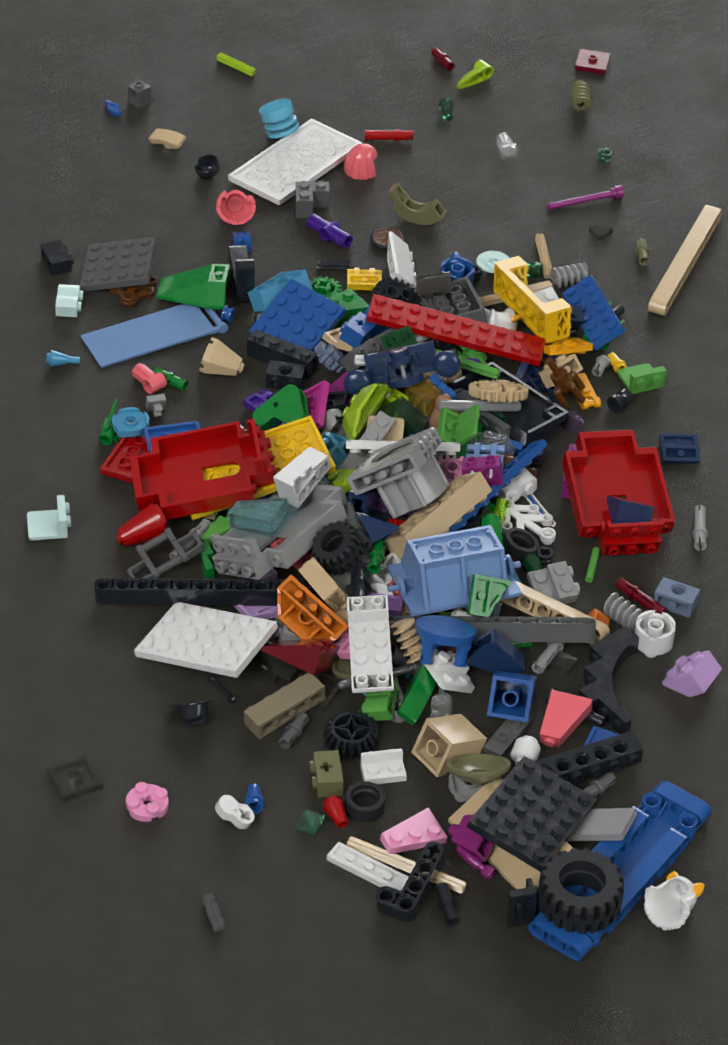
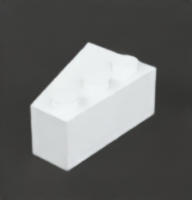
(301, 476)

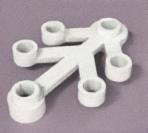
(547, 534)

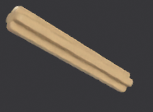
(543, 254)

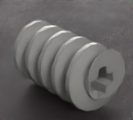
(569, 274)
(621, 611)

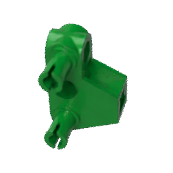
(291, 407)

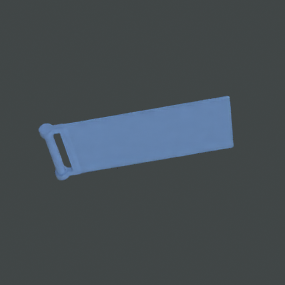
(151, 333)

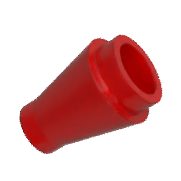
(335, 810)

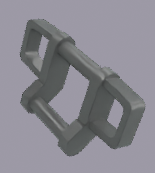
(182, 556)

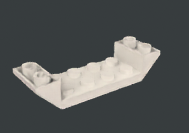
(370, 644)

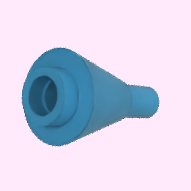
(56, 359)

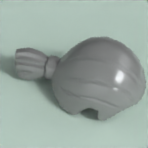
(331, 421)

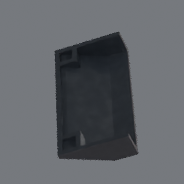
(537, 414)

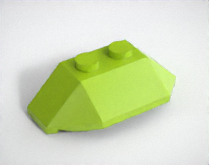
(362, 405)

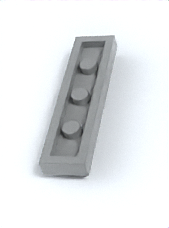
(376, 431)

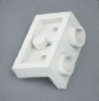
(383, 766)

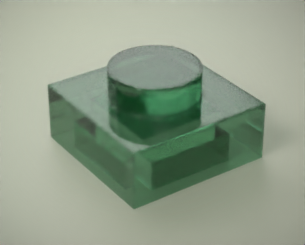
(309, 822)

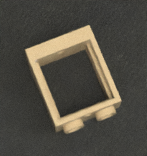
(324, 584)

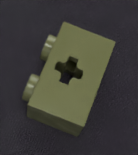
(327, 773)

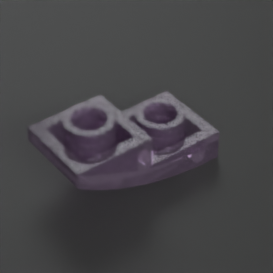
(573, 422)

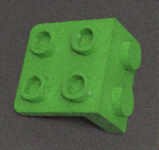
(642, 377)
(458, 427)

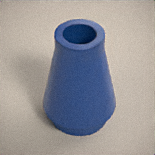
(254, 798)

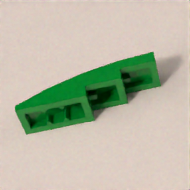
(416, 695)

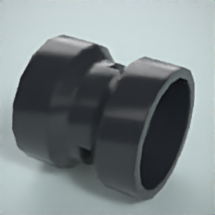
(619, 400)

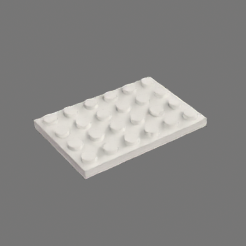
(206, 639)

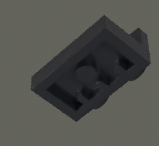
(522, 905)

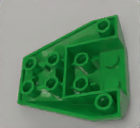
(198, 287)

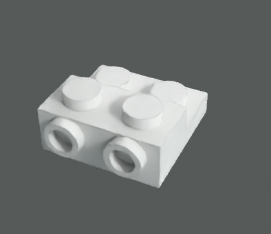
(447, 674)

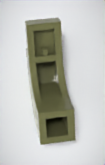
(415, 211)

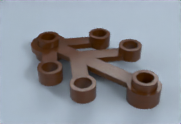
(129, 297)

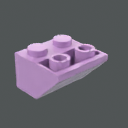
(693, 673)

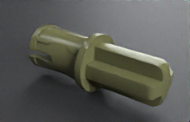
(642, 252)

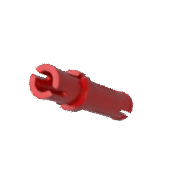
(389, 135)

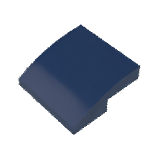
(679, 448)

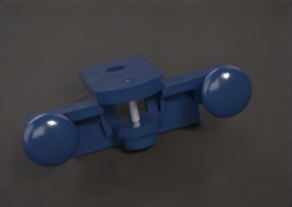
(422, 359)

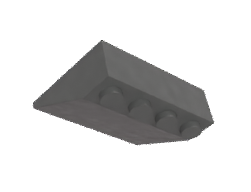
(460, 301)

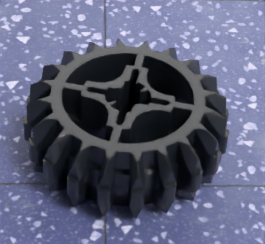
(339, 729)

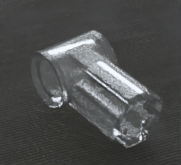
(507, 149)

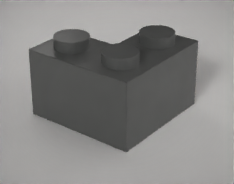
(310, 196)

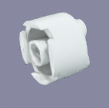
(655, 633)

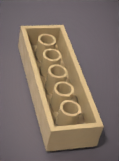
(442, 512)

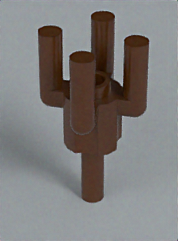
(564, 383)

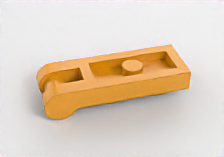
(589, 394)

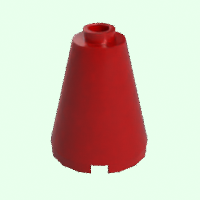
(143, 526)

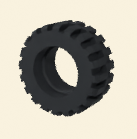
(579, 912)

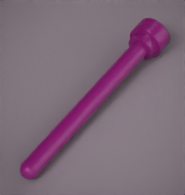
(616, 192)

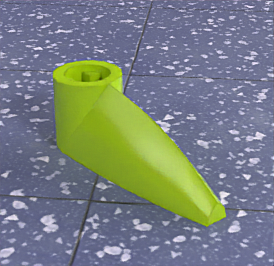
(480, 73)

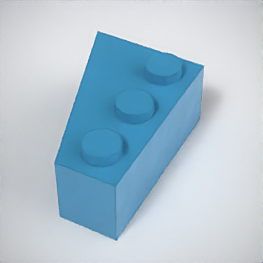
(265, 293)

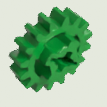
(325, 286)

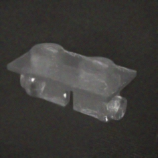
(441, 704)

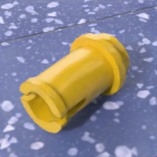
(616, 362)

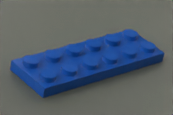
(600, 320)

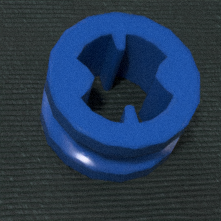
(228, 314)

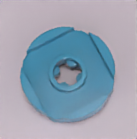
(125, 429)

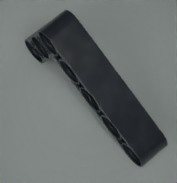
(242, 272)

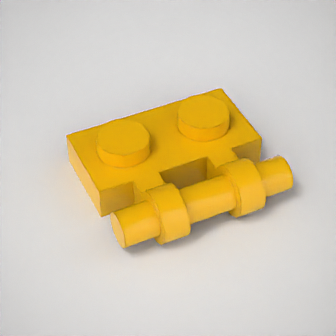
(363, 279)

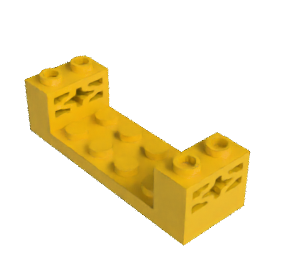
(547, 319)

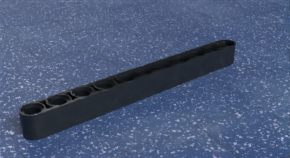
(189, 591)

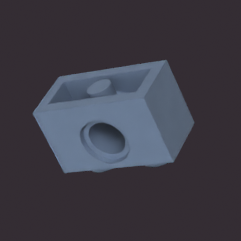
(677, 597)

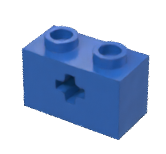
(357, 330)

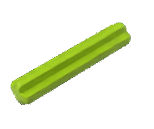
(236, 64)

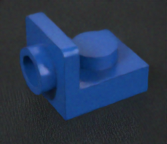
(242, 238)

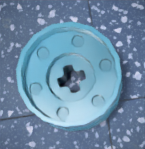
(279, 118)

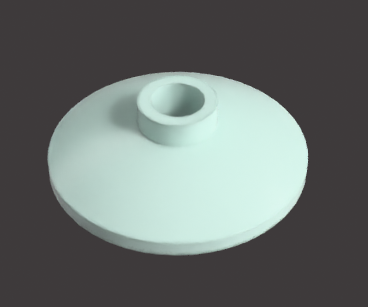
(487, 259)

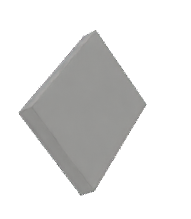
(604, 825)

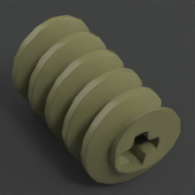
(580, 96)

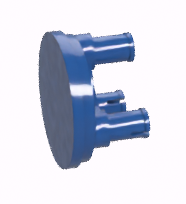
(445, 631)

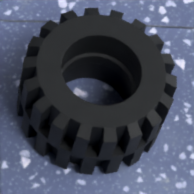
(349, 545)

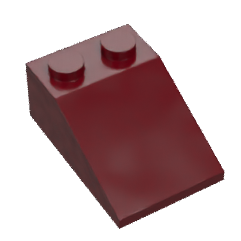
(308, 654)

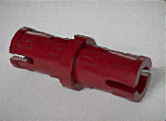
(442, 59)

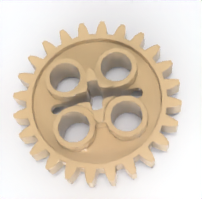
(498, 391)

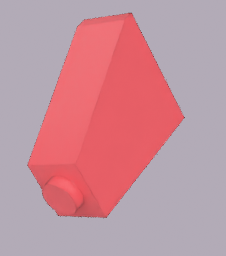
(563, 717)

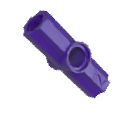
(329, 231)

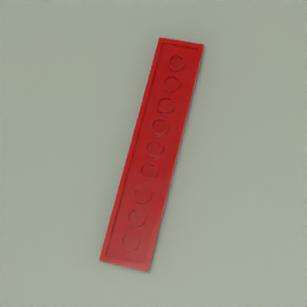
(456, 330)

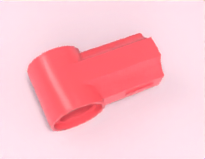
(151, 381)

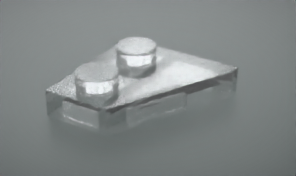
(489, 437)

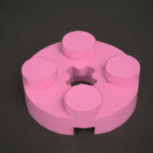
(147, 792)

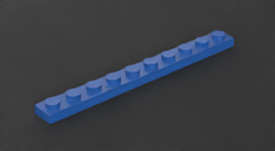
(512, 470)

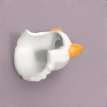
(505, 319)
(671, 901)

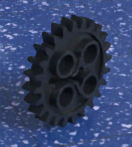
(396, 290)

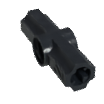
(359, 582)

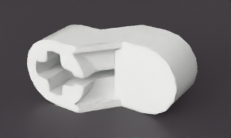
(237, 813)

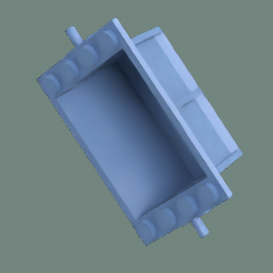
(439, 569)

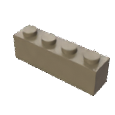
(284, 705)

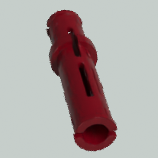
(634, 592)

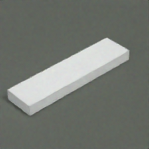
(366, 867)

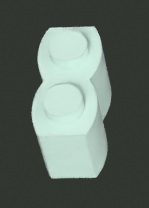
(68, 300)

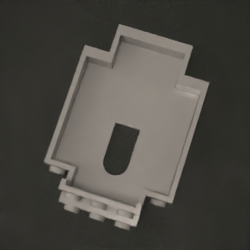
(240, 550)

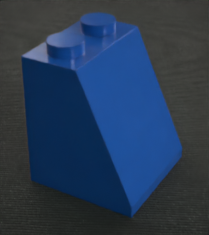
(511, 695)

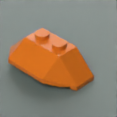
(306, 613)

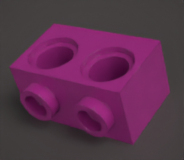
(485, 465)

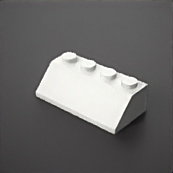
(400, 261)

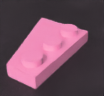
(413, 833)

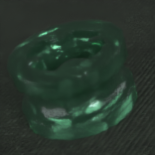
(604, 154)

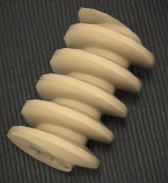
(410, 639)

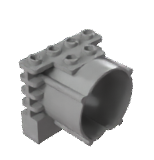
(403, 473)

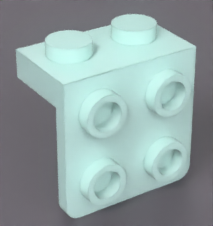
(49, 523)

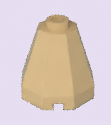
(221, 360)

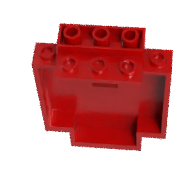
(175, 466)
(616, 467)

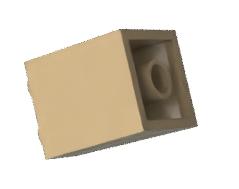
(444, 739)

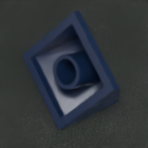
(628, 511)
(377, 528)

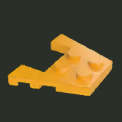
(567, 346)

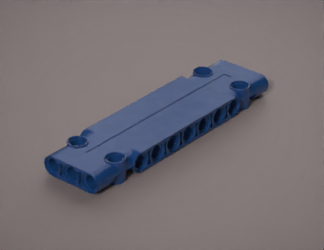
(653, 842)

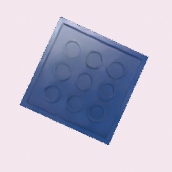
(299, 316)

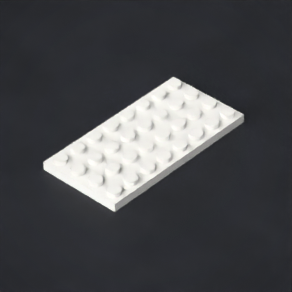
(294, 158)

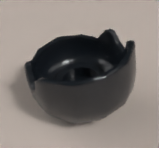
(207, 166)

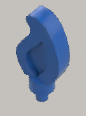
(113, 108)

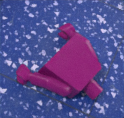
(472, 846)

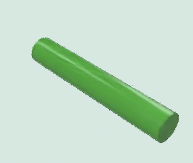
(592, 565)

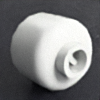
(525, 746)

